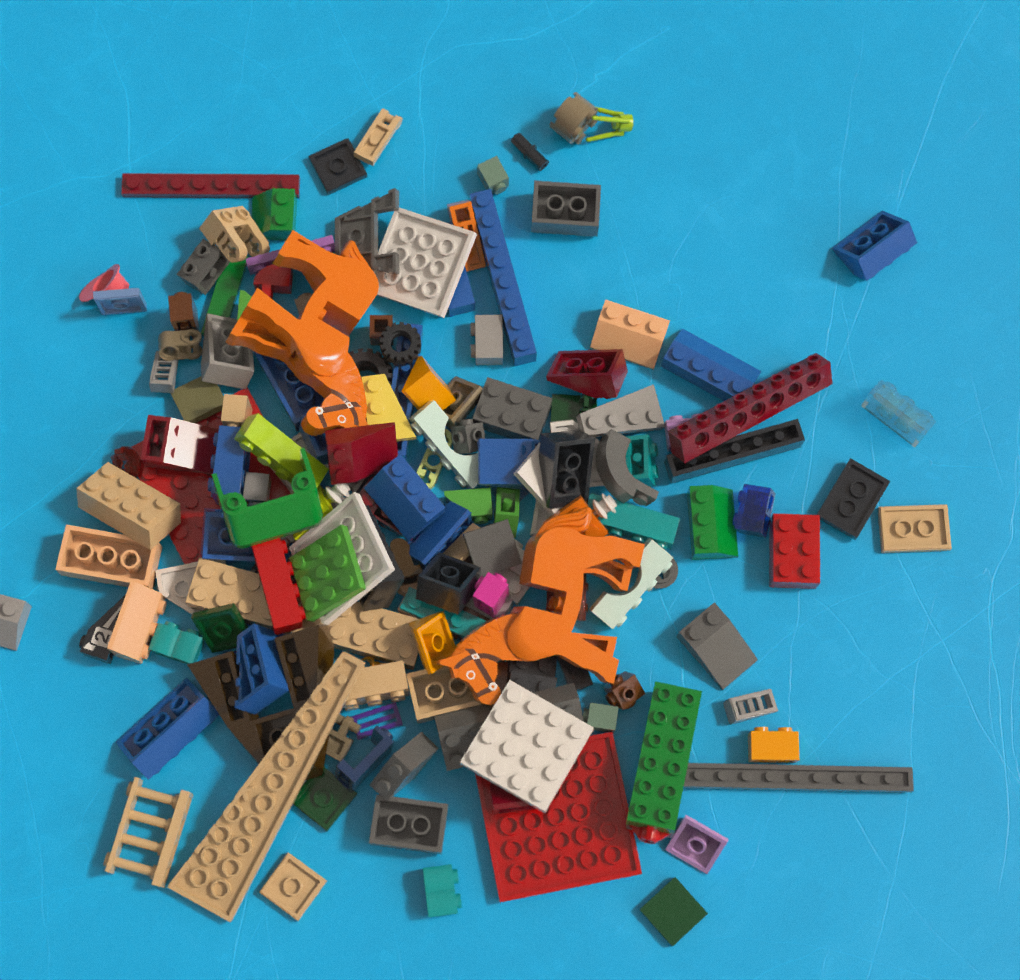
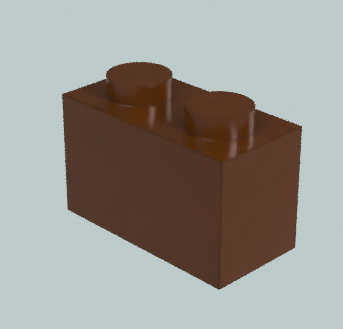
(183, 312)

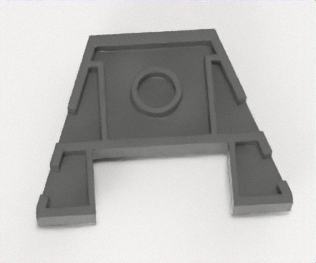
(362, 228)

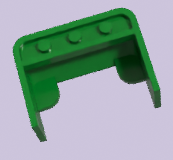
(275, 517)

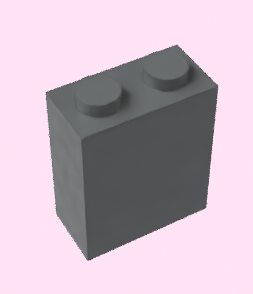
(404, 766)

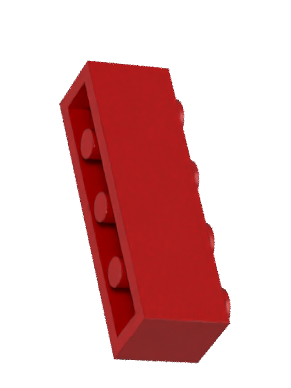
(278, 587)

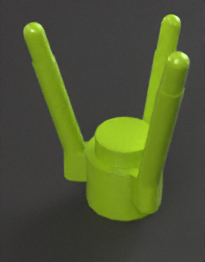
(619, 121)

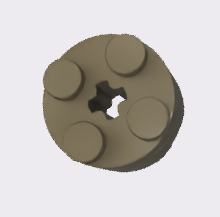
(574, 118)

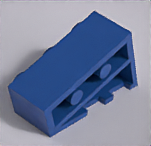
(261, 670)

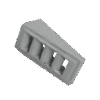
(163, 386)
(736, 711)

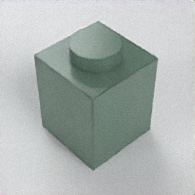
(493, 175)
(601, 717)

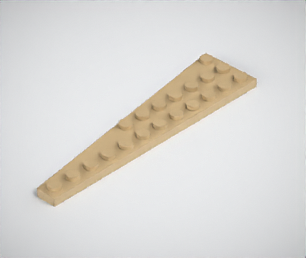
(237, 844)

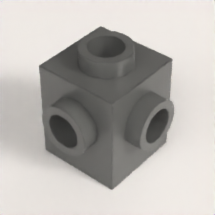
(466, 436)

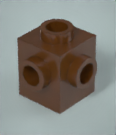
(624, 691)

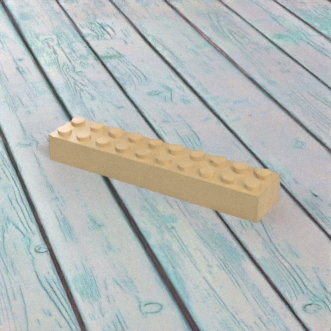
(370, 633)

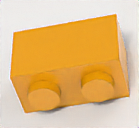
(773, 746)

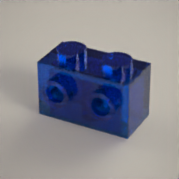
(754, 510)

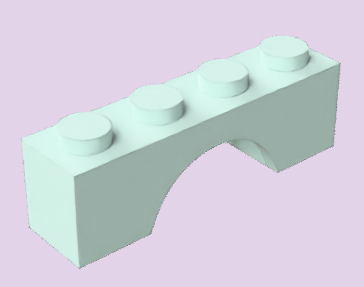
(431, 423)
(613, 607)

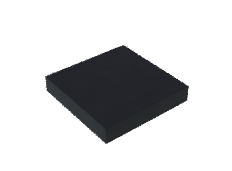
(337, 166)

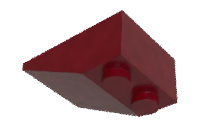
(590, 371)
(360, 451)

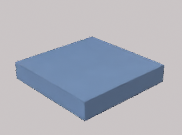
(120, 301)

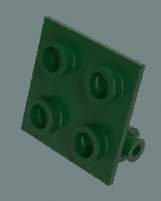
(570, 406)

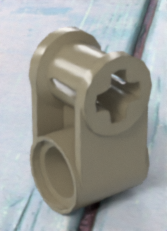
(177, 345)

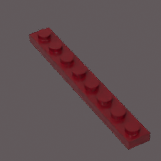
(205, 185)

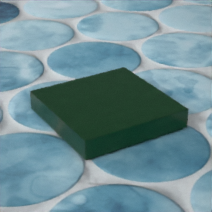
(220, 626)
(323, 799)
(673, 911)

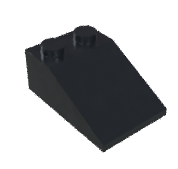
(565, 466)

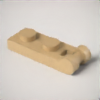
(377, 137)

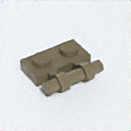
(338, 742)

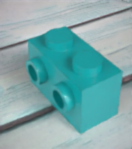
(641, 459)

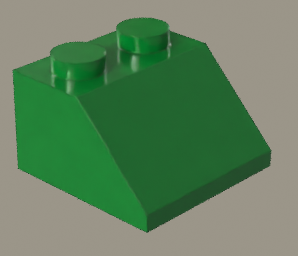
(275, 213)

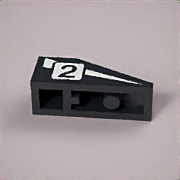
(96, 640)

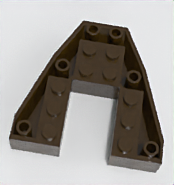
(305, 662)

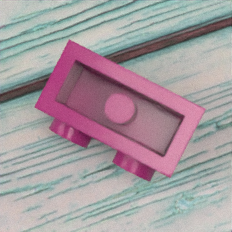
(491, 593)

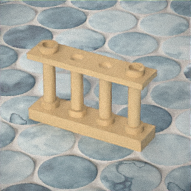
(167, 849)

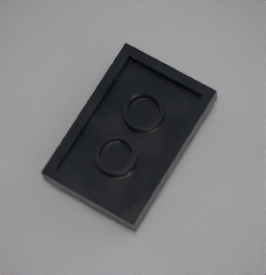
(853, 499)

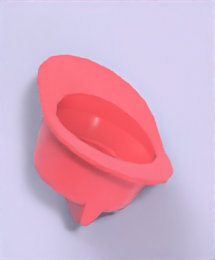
(107, 281)

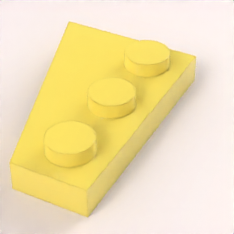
(384, 406)

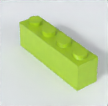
(275, 449)

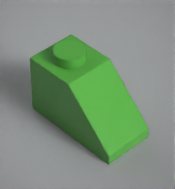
(475, 500)
(507, 507)

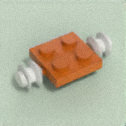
(601, 508)

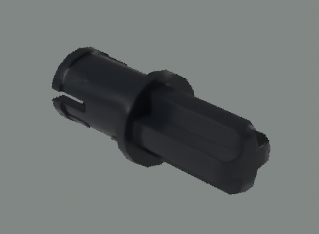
(529, 151)

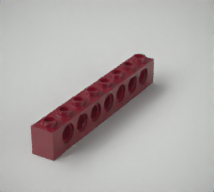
(750, 407)

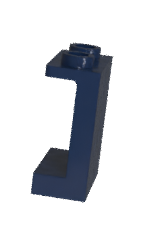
(352, 778)

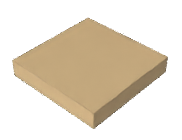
(293, 886)

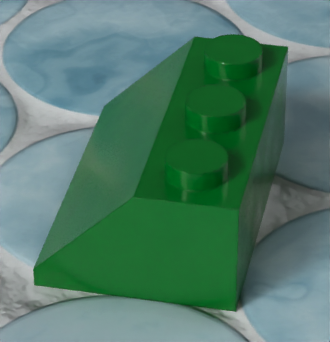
(711, 522)

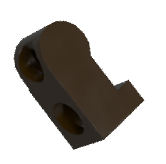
(401, 553)

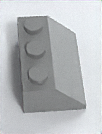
(12, 621)

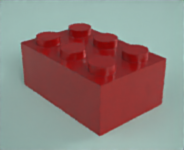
(794, 551)

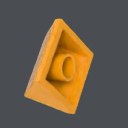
(426, 385)
(432, 639)

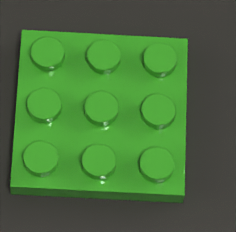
(327, 573)

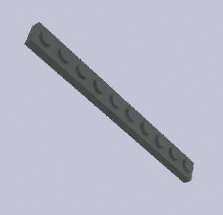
(799, 777)

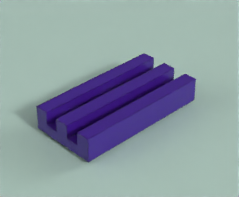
(396, 714)

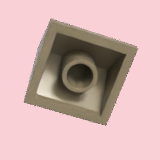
(467, 397)

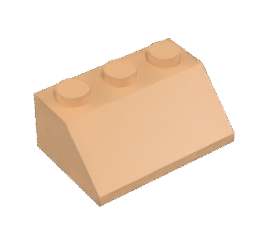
(630, 330)
(136, 623)

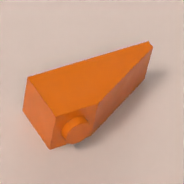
(462, 215)

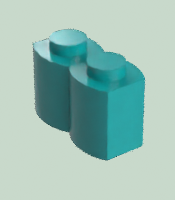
(176, 644)
(440, 890)

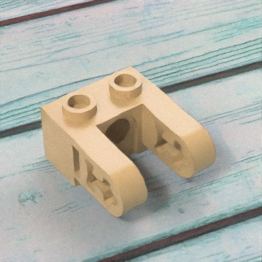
(232, 232)

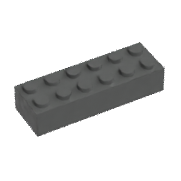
(460, 727)

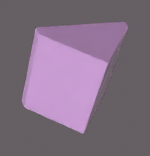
(696, 844)

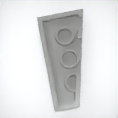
(625, 415)

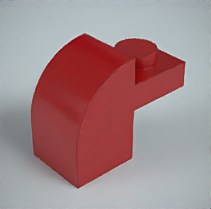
(274, 280)

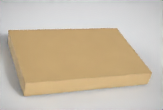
(914, 528)

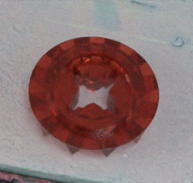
(126, 453)

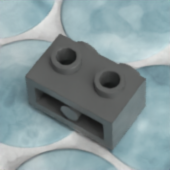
(203, 267)

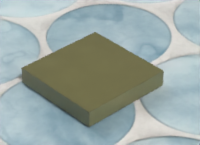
(198, 400)

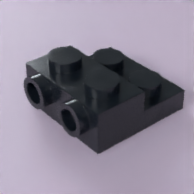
(533, 675)

